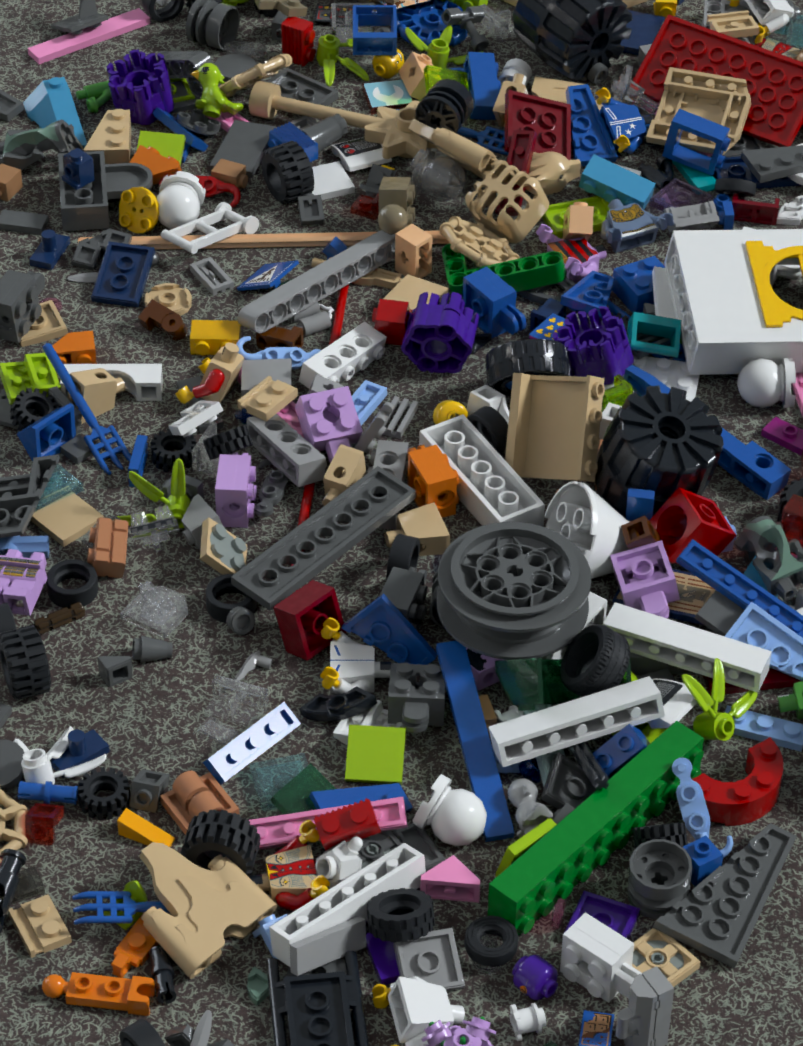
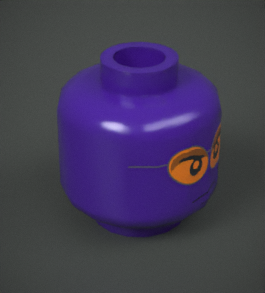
(535, 977)

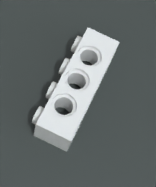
(345, 356)

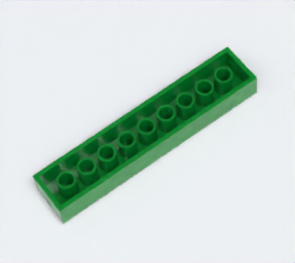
(593, 830)

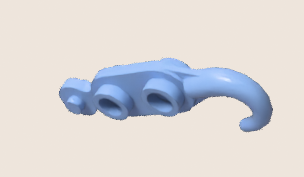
(296, 354)
(693, 804)

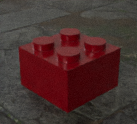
(302, 618)

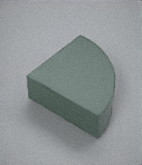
(257, 986)

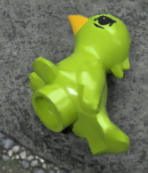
(213, 98)

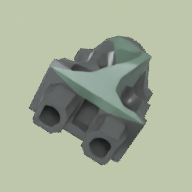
(26, 146)
(761, 539)

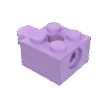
(329, 419)
(235, 490)
(646, 578)

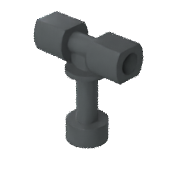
(466, 20)

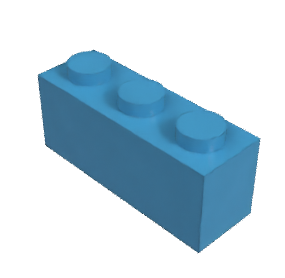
(615, 182)

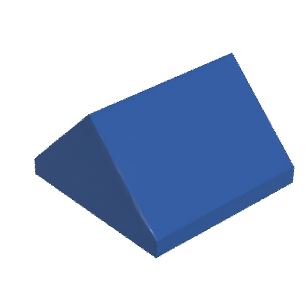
(49, 432)

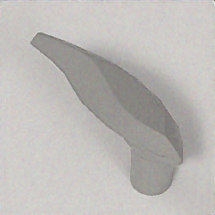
(251, 662)

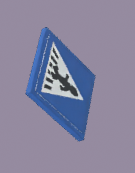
(268, 276)

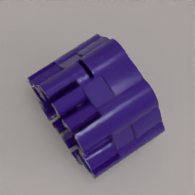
(141, 86)
(440, 335)
(597, 347)

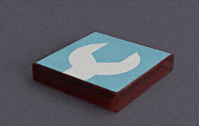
(386, 94)

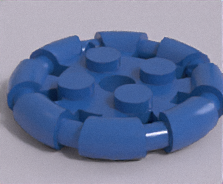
(427, 23)

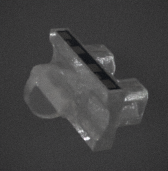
(142, 529)

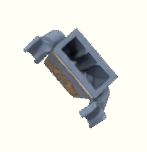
(631, 226)

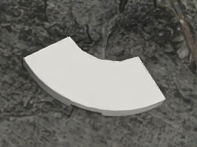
(791, 212)

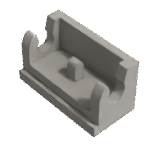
(693, 217)

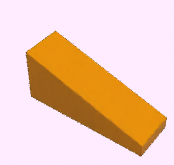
(140, 830)

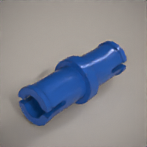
(47, 792)

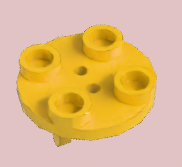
(138, 220)

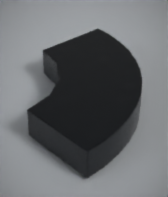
(338, 706)

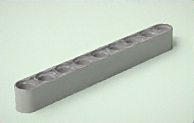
(318, 283)

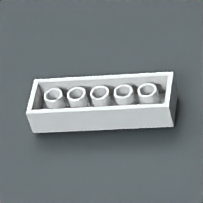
(486, 480)

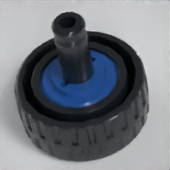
(525, 357)

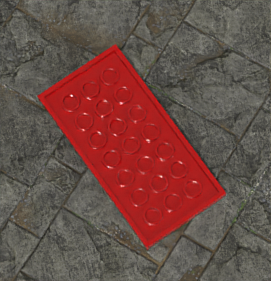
(771, 78)

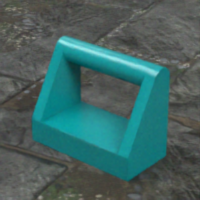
(655, 326)

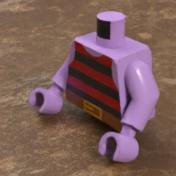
(577, 253)

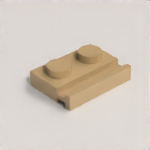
(733, 24)
(267, 398)
(40, 926)

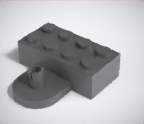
(89, 205)

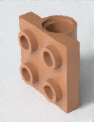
(194, 795)

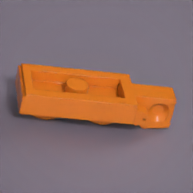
(133, 949)

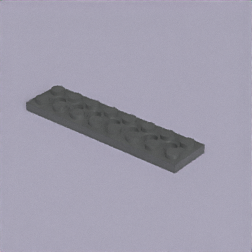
(325, 551)

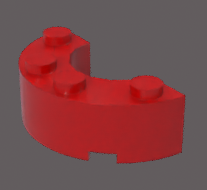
(748, 798)

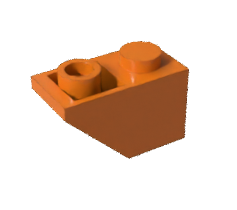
(158, 164)
(76, 348)

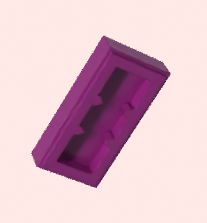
(784, 434)

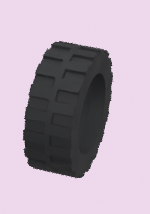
(400, 915)

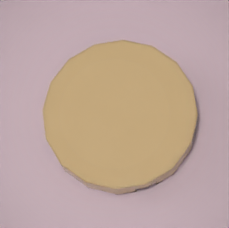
(179, 300)

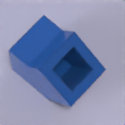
(334, 247)

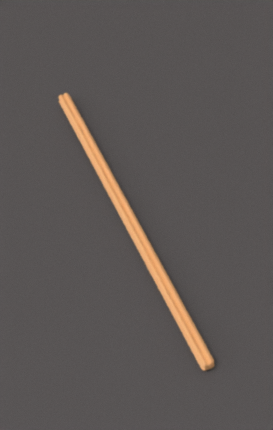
(269, 240)

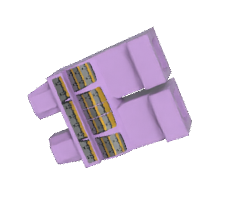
(21, 580)

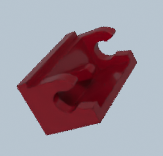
(755, 211)

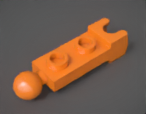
(103, 991)

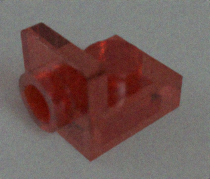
(366, 206)
(41, 823)

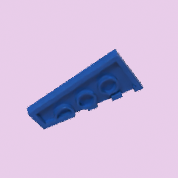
(587, 127)

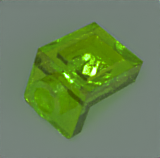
(618, 393)

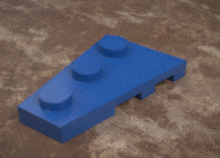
(589, 293)
(391, 632)
(348, 796)

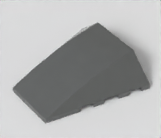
(22, 494)

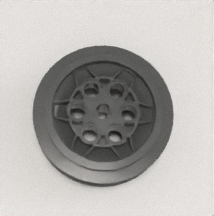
(513, 590)

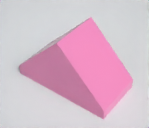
(451, 882)

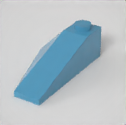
(51, 103)

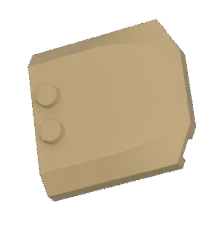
(705, 95)

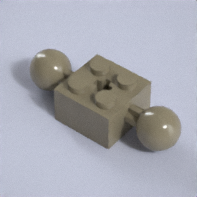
(395, 203)

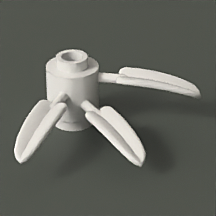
(37, 763)

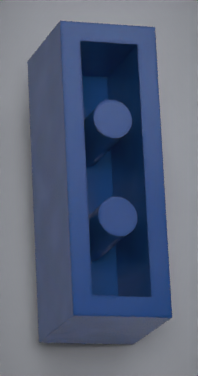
(482, 83)

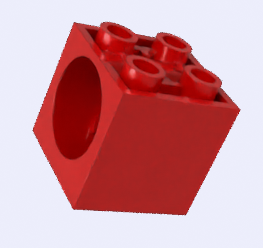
(691, 517)

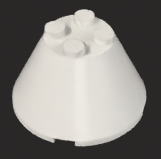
(589, 524)

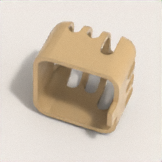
(505, 226)

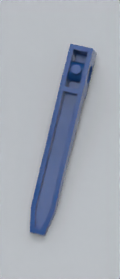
(747, 463)

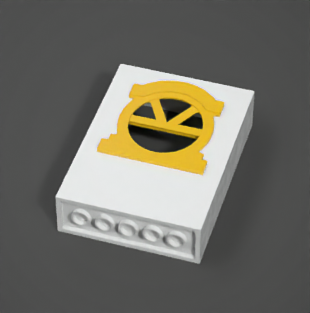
(727, 298)

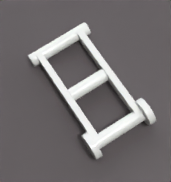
(223, 211)

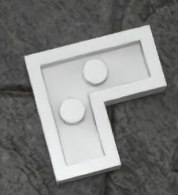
(195, 415)

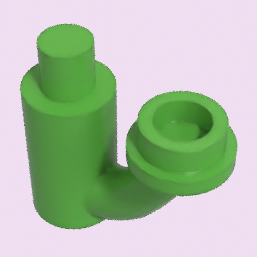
(95, 95)

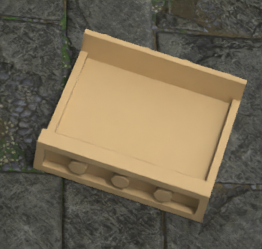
(554, 426)

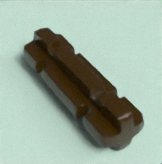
(59, 618)

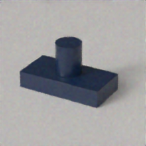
(49, 250)
(80, 750)

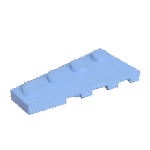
(764, 631)

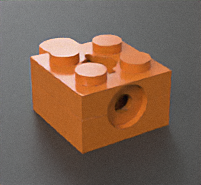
(433, 479)

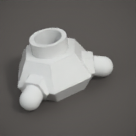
(340, 861)

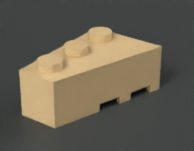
(113, 137)

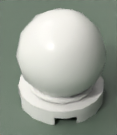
(179, 199)
(766, 383)
(453, 814)

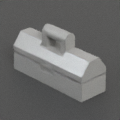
(648, 1012)

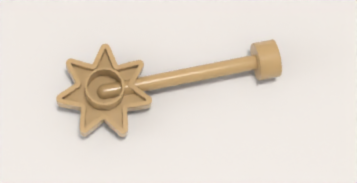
(388, 128)

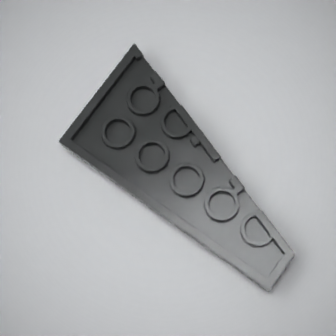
(729, 901)

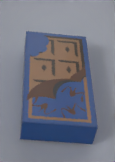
(596, 1029)

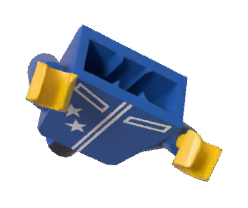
(622, 122)

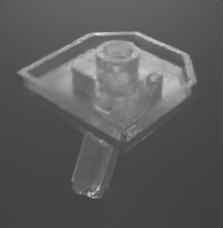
(630, 93)
(156, 609)

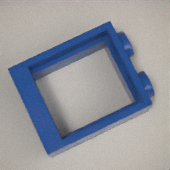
(374, 42)
(703, 128)

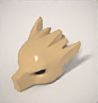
(549, 166)

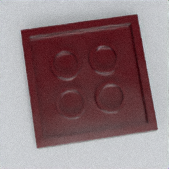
(538, 114)

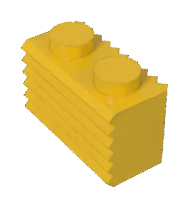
(211, 335)

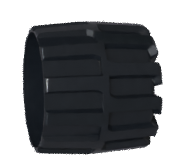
(573, 32)
(658, 446)

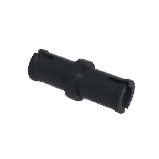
(162, 975)

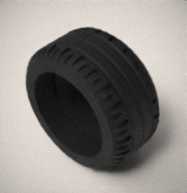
(595, 660)

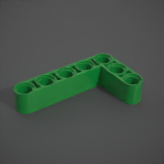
(519, 273)

